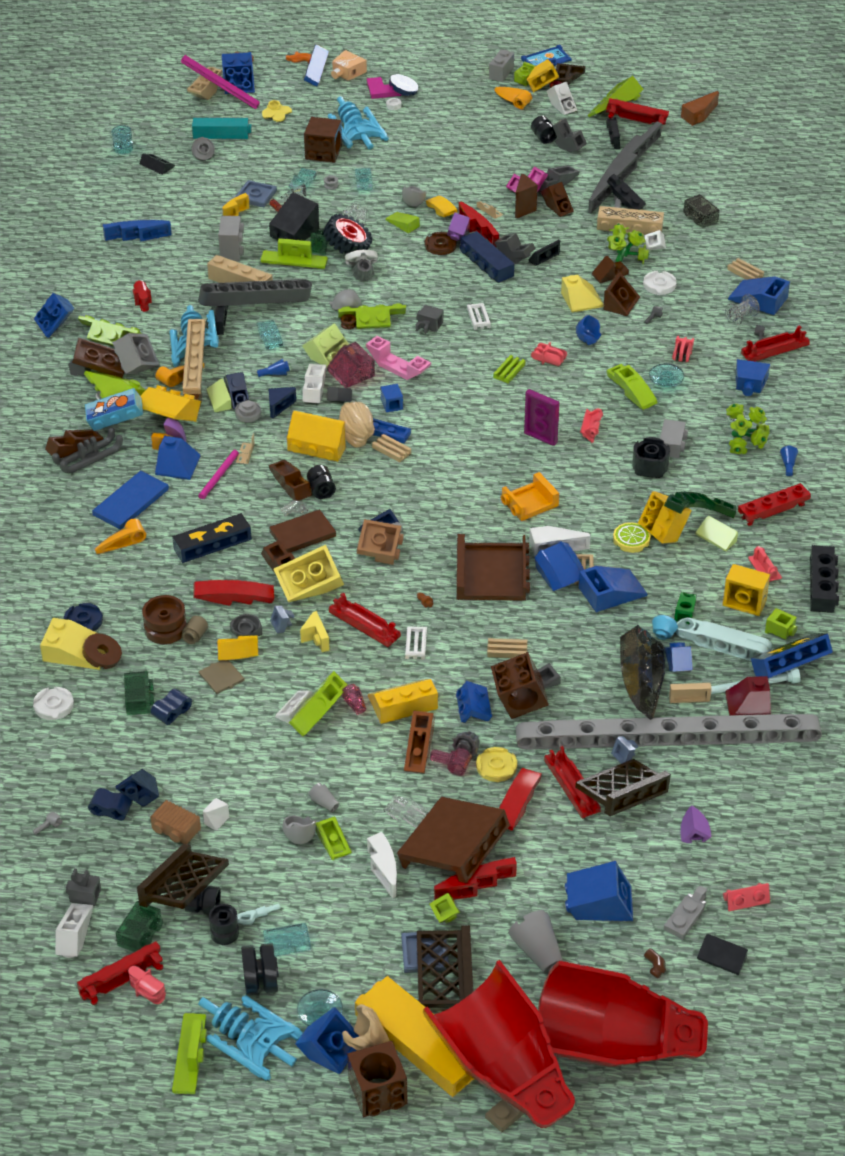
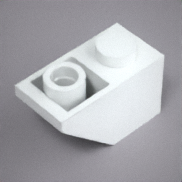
(561, 98)

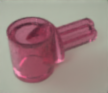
(456, 761)

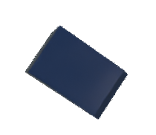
(281, 399)

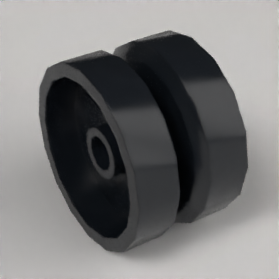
(260, 969)

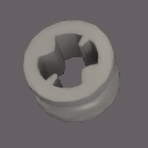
(331, 182)

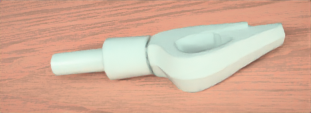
(253, 914)

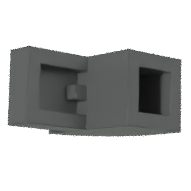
(567, 139)
(512, 248)

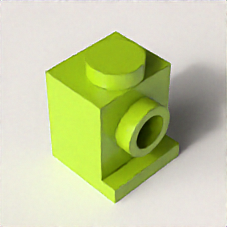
(522, 73)
(781, 624)
(445, 908)

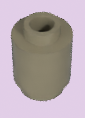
(194, 629)

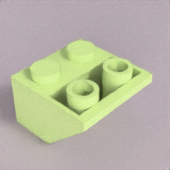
(325, 345)

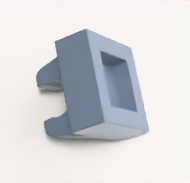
(281, 618)
(624, 749)

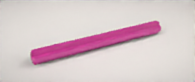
(219, 81)

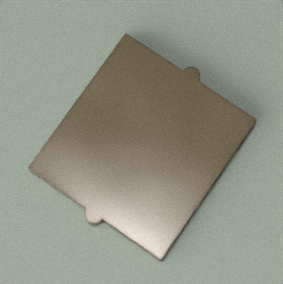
(221, 676)

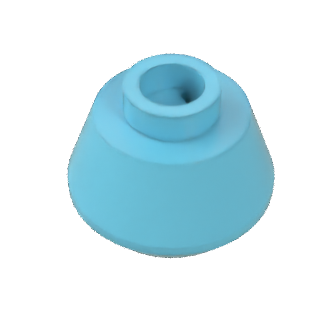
(664, 626)

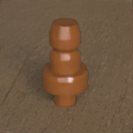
(425, 600)

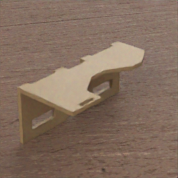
(490, 210)
(248, 449)

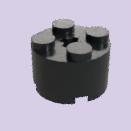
(650, 457)

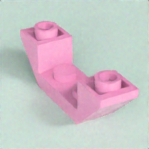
(382, 354)

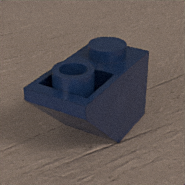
(236, 388)
(140, 787)

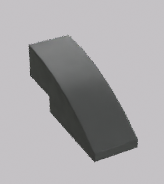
(559, 174)

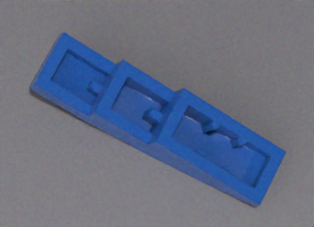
(135, 229)

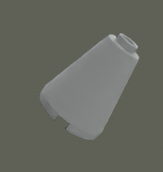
(537, 939)

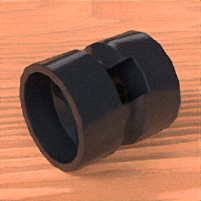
(543, 129)
(321, 482)
(205, 900)
(223, 924)

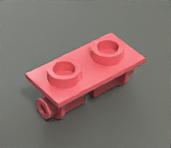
(591, 424)
(763, 564)
(747, 897)

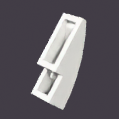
(314, 383)
(383, 862)

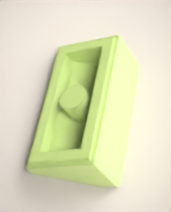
(219, 396)
(717, 533)

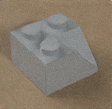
(230, 237)
(135, 353)

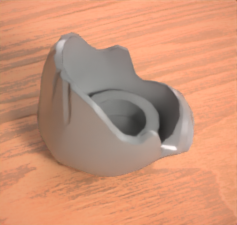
(413, 196)
(345, 298)
(299, 830)

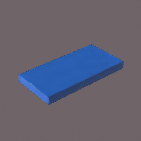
(130, 499)

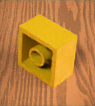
(746, 590)

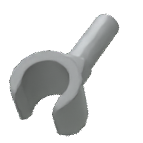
(51, 819)

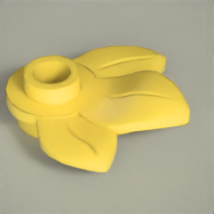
(276, 111)

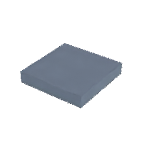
(258, 192)
(409, 950)

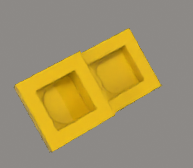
(236, 205)
(442, 206)
(237, 648)

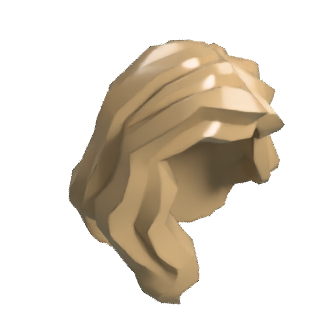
(357, 423)
(368, 1028)

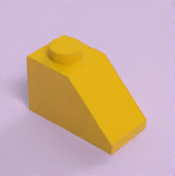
(542, 75)

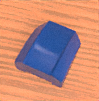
(558, 565)

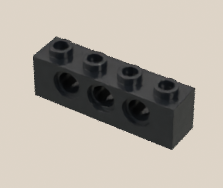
(823, 579)

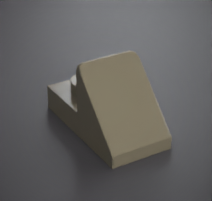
(503, 1115)

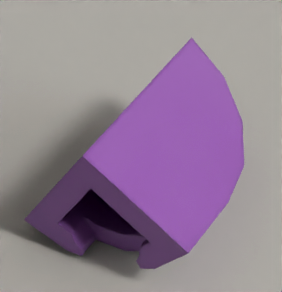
(174, 428)
(694, 826)

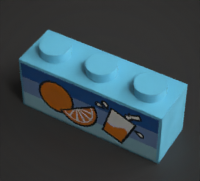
(114, 409)

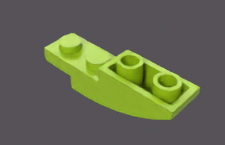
(633, 385)
(318, 704)

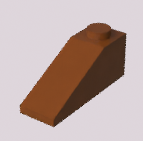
(699, 109)
(419, 741)

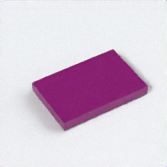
(541, 417)

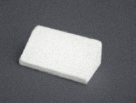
(293, 705)

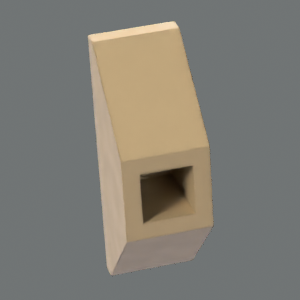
(203, 87)

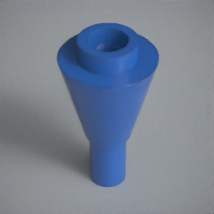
(278, 368)
(789, 456)

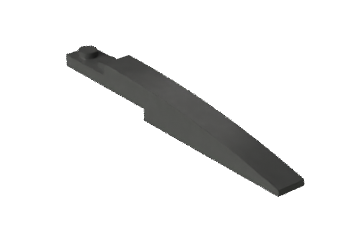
(624, 163)

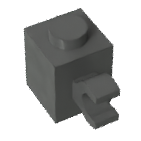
(429, 318)
(83, 888)

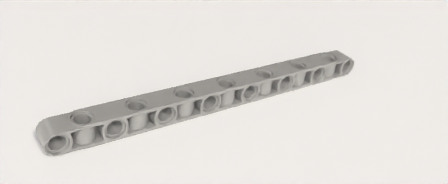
(669, 731)

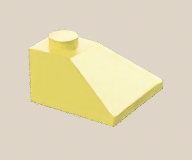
(579, 294)

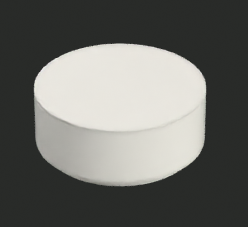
(393, 104)

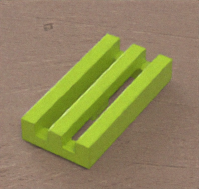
(506, 367)

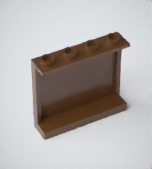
(492, 570)
(455, 837)

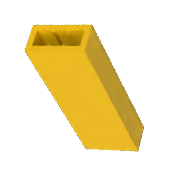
(413, 1035)

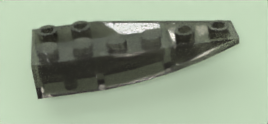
(642, 669)

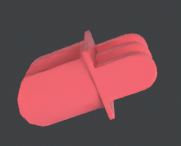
(683, 346)
(549, 354)
(146, 985)

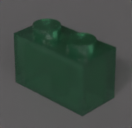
(137, 693)
(139, 927)

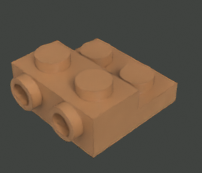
(380, 541)

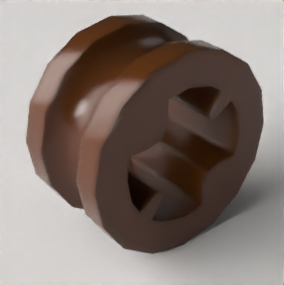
(348, 321)

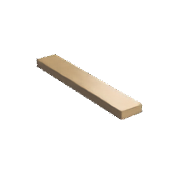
(194, 356)

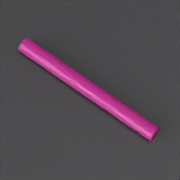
(219, 473)

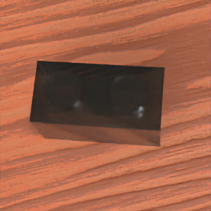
(701, 211)

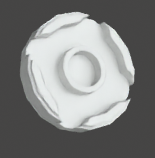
(352, 257)
(659, 283)
(49, 707)

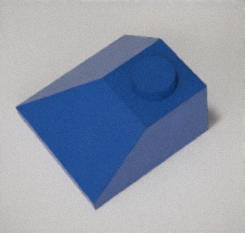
(176, 458)
(324, 1041)

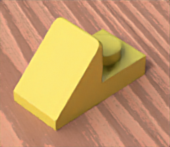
(314, 630)

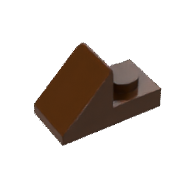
(608, 269)

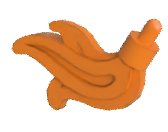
(298, 57)

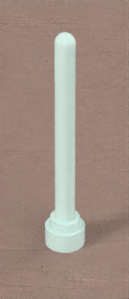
(791, 675)

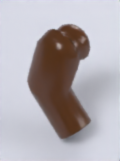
(658, 962)

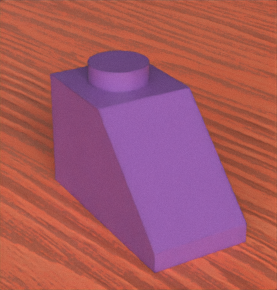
(458, 226)

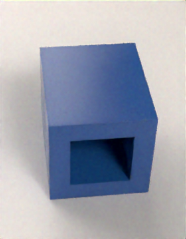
(391, 398)

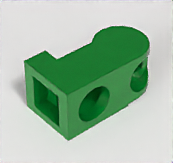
(685, 606)

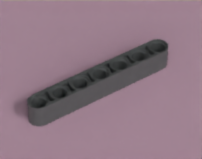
(254, 292)

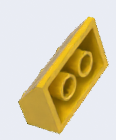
(170, 403)
(316, 436)
(403, 700)

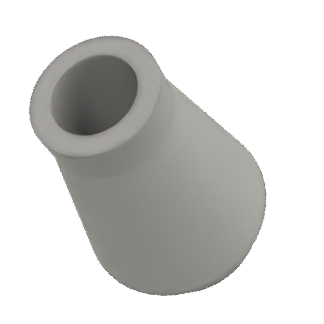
(321, 795)

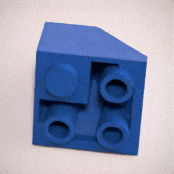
(53, 314)

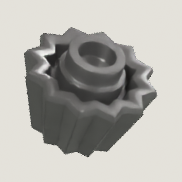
(363, 270)
(467, 741)

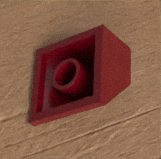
(749, 697)

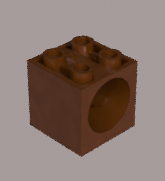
(323, 139)
(519, 685)
(377, 1063)

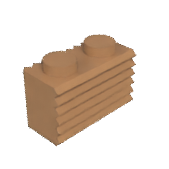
(175, 822)

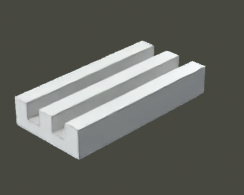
(478, 324)
(416, 653)

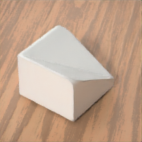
(655, 241)
(216, 814)

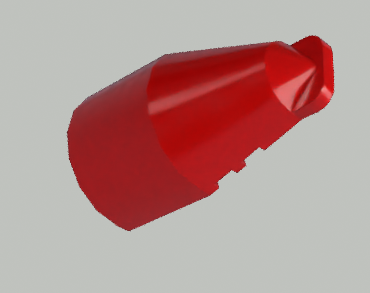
(614, 1020)
(506, 1048)

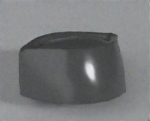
(246, 625)

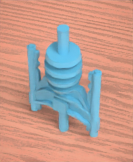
(355, 126)
(179, 347)
(255, 1038)

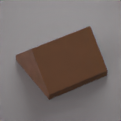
(525, 197)
(620, 296)

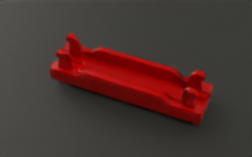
(636, 112)
(775, 345)
(774, 503)
(365, 620)
(567, 776)
(117, 973)

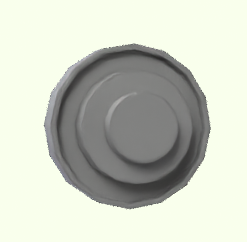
(202, 149)
(248, 411)

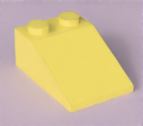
(309, 575)
(65, 642)

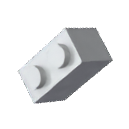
(501, 65)
(673, 435)

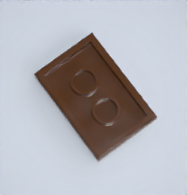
(97, 358)
(303, 531)

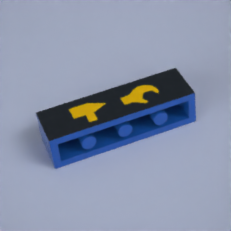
(792, 655)

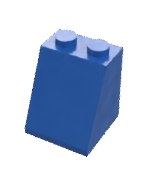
(599, 894)

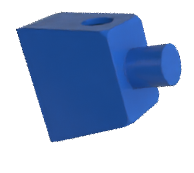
(751, 376)

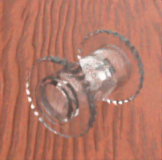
(748, 306)

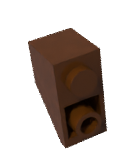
(557, 199)

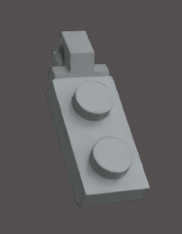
(686, 913)

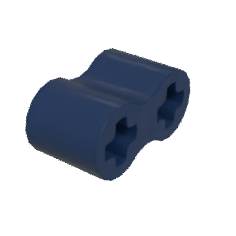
(171, 706)
(110, 804)

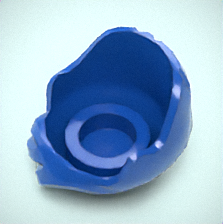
(588, 330)

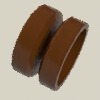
(164, 619)

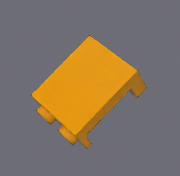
(531, 498)

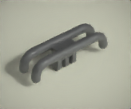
(89, 452)

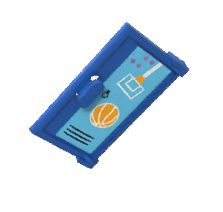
(554, 55)

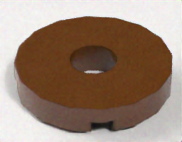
(432, 243)
(106, 643)

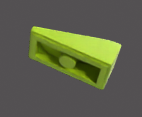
(404, 221)
(332, 838)

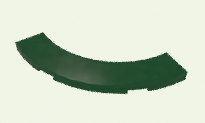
(687, 499)

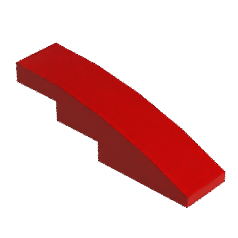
(479, 223)
(233, 590)
(519, 795)
(484, 877)

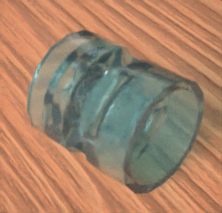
(122, 139)

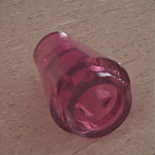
(354, 698)

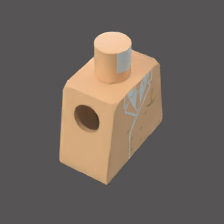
(348, 66)

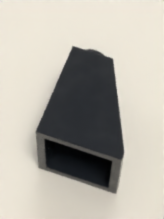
(295, 219)

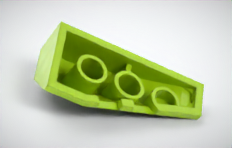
(625, 91)
(112, 385)

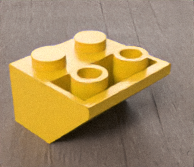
(661, 521)

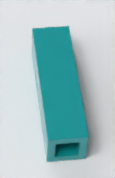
(221, 128)

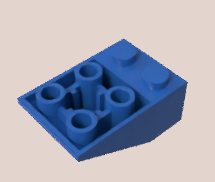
(239, 71)
(768, 291)
(609, 587)

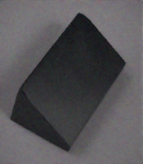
(155, 163)
(545, 253)
(722, 954)

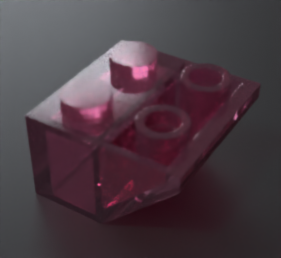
(351, 365)

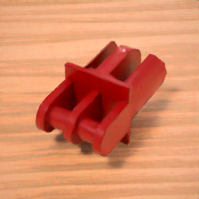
(142, 295)

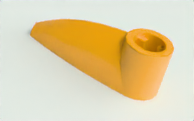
(519, 97)
(172, 376)
(131, 534)

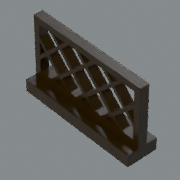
(628, 794)
(173, 871)
(463, 962)

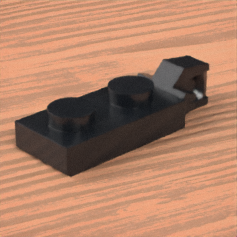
(613, 132)
(625, 193)

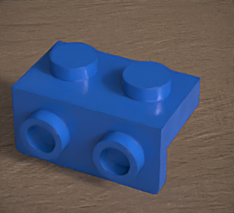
(473, 702)

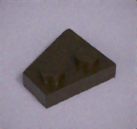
(569, 72)

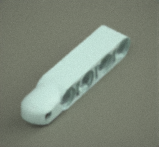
(722, 638)

